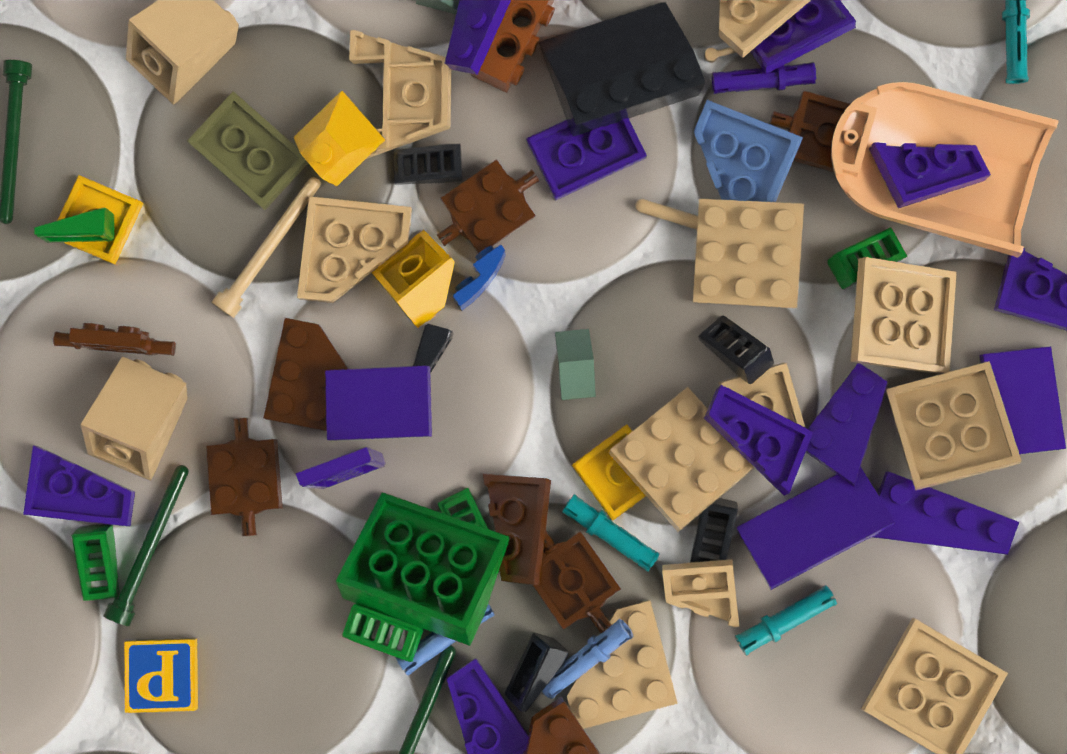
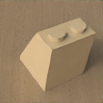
(179, 43)
(134, 417)

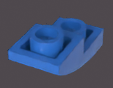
(487, 267)

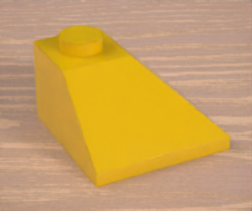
(337, 139)
(417, 278)

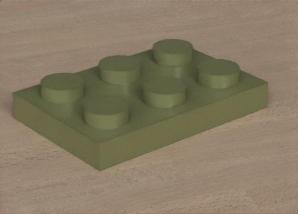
(248, 150)

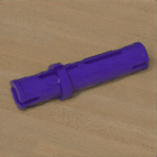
(757, 79)

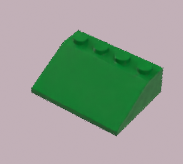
(423, 568)

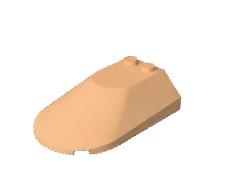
(906, 112)

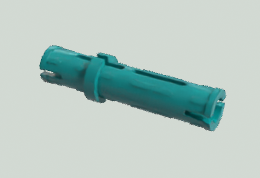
(1016, 18)
(607, 530)
(773, 627)

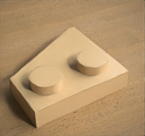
(704, 588)

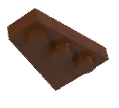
(520, 512)

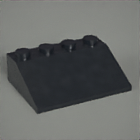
(622, 68)

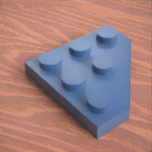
(744, 154)

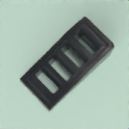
(427, 152)
(432, 345)
(751, 363)
(723, 506)
(535, 670)

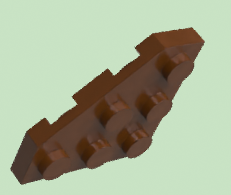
(299, 375)
(558, 732)

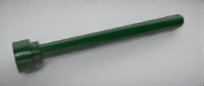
(17, 75)
(122, 608)
(428, 701)

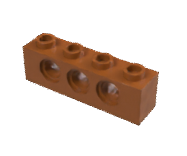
(504, 71)

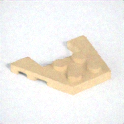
(413, 89)

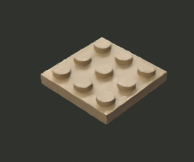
(748, 253)
(903, 316)
(953, 426)
(680, 460)
(934, 690)

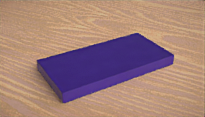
(341, 469)
(814, 527)

